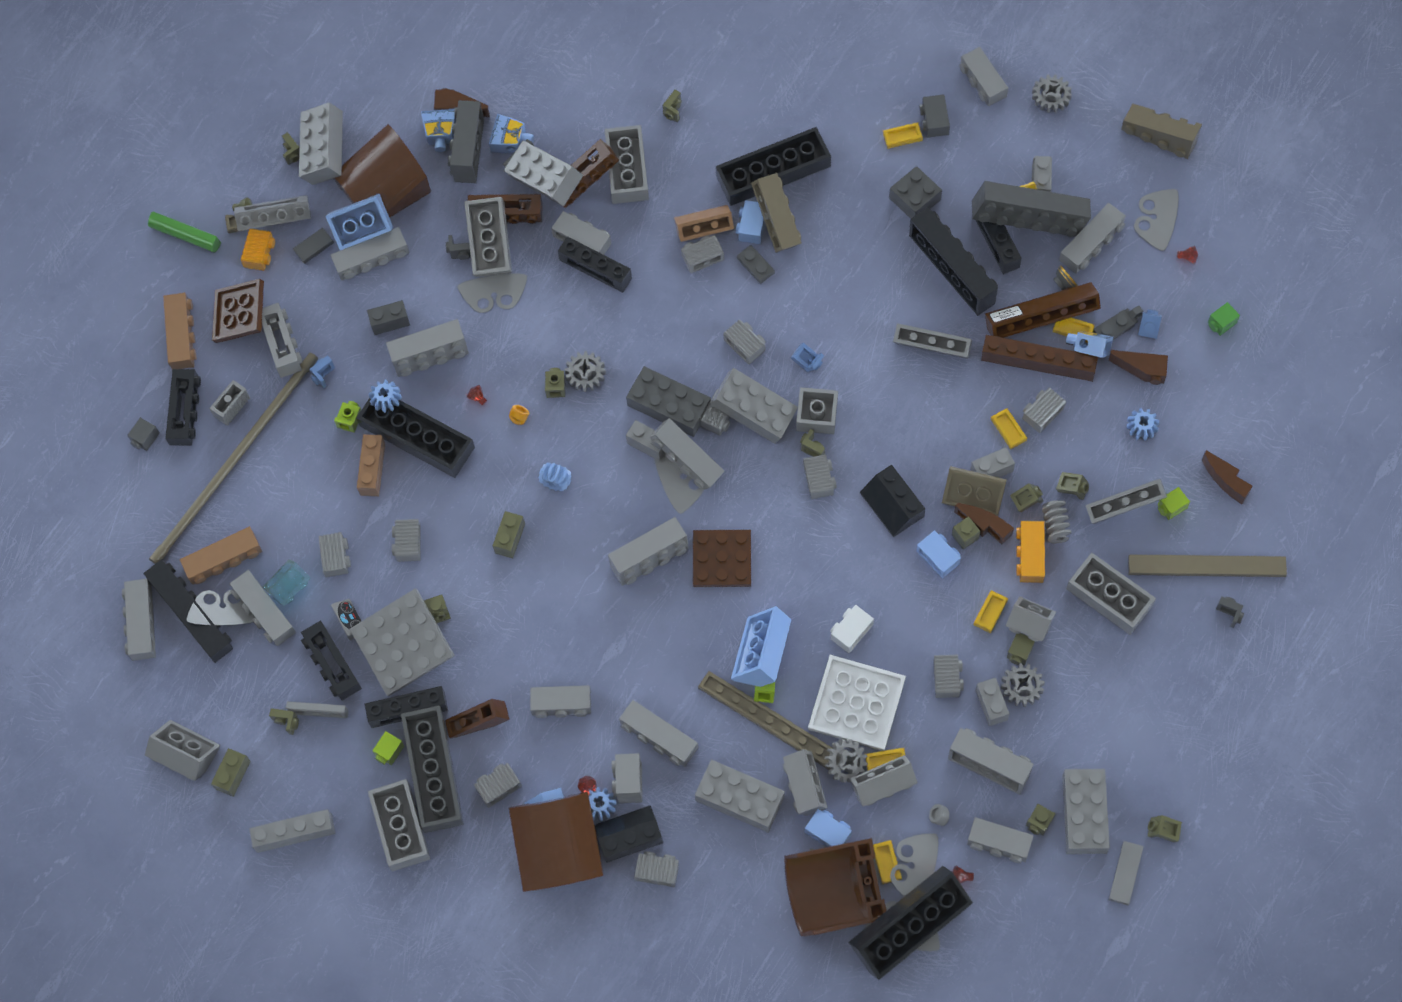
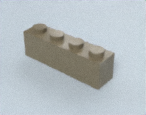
(776, 212)

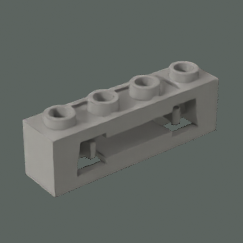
(272, 213)
(285, 363)

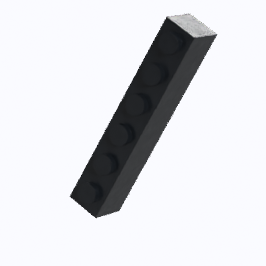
(180, 601)

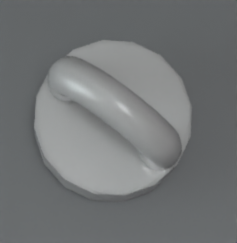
(939, 815)

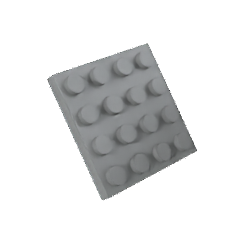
(402, 642)

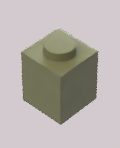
(965, 532)
(1020, 649)

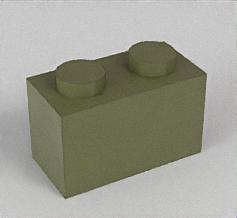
(508, 534)
(230, 772)

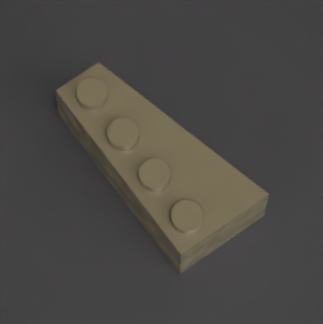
(1162, 130)

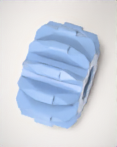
(378, 399)
(1146, 418)
(554, 476)
(608, 803)

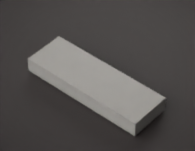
(313, 709)
(1126, 873)

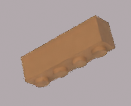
(179, 331)
(221, 555)

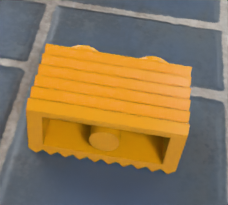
(257, 249)

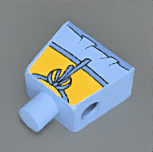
(438, 127)
(507, 135)
(1098, 344)

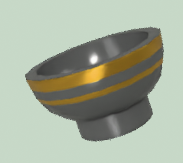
(1063, 279)

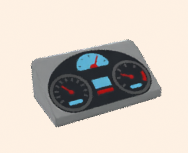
(346, 615)

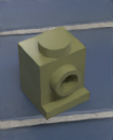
(557, 388)
(438, 608)

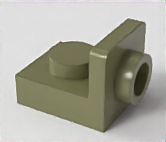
(671, 106)
(292, 149)
(809, 447)
(1073, 484)
(1027, 496)
(282, 717)
(1040, 820)
(1164, 828)

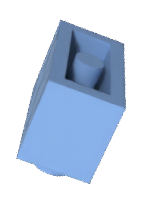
(751, 224)
(938, 554)
(827, 830)

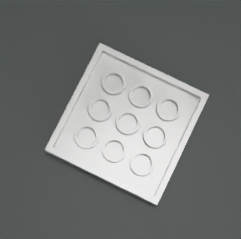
(856, 702)

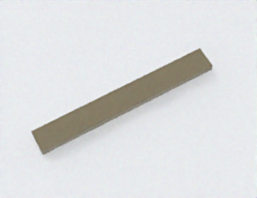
(1207, 565)
(764, 717)

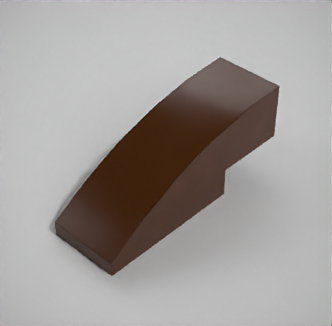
(1226, 477)
(985, 521)

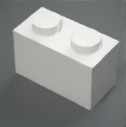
(851, 628)

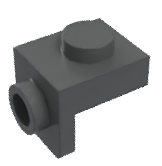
(458, 251)
(1230, 607)

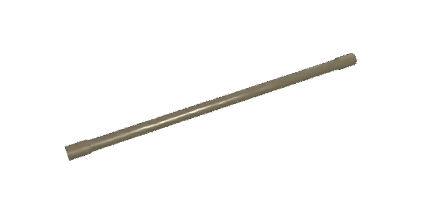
(163, 549)

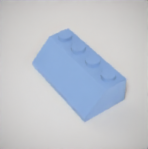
(761, 647)

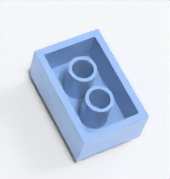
(359, 222)

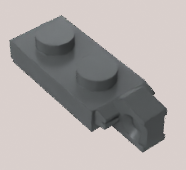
(1119, 323)

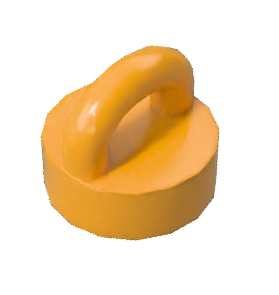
(518, 414)

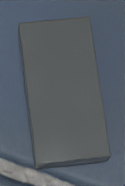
(313, 245)

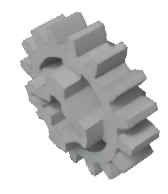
(1051, 93)
(593, 374)
(1027, 690)
(838, 758)

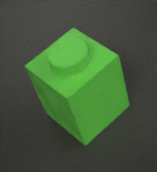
(1223, 319)

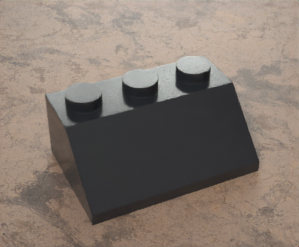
(893, 501)
(628, 834)

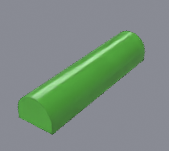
(183, 232)

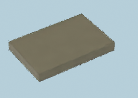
(974, 489)

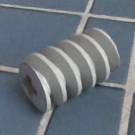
(1055, 521)

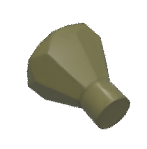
(245, 202)

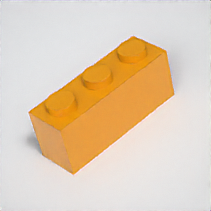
(1031, 551)

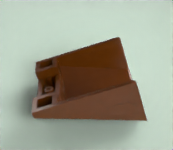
(386, 169)
(556, 842)
(833, 887)

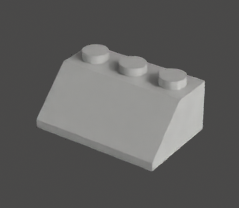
(181, 750)

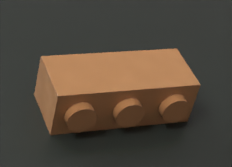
(704, 223)
(371, 465)

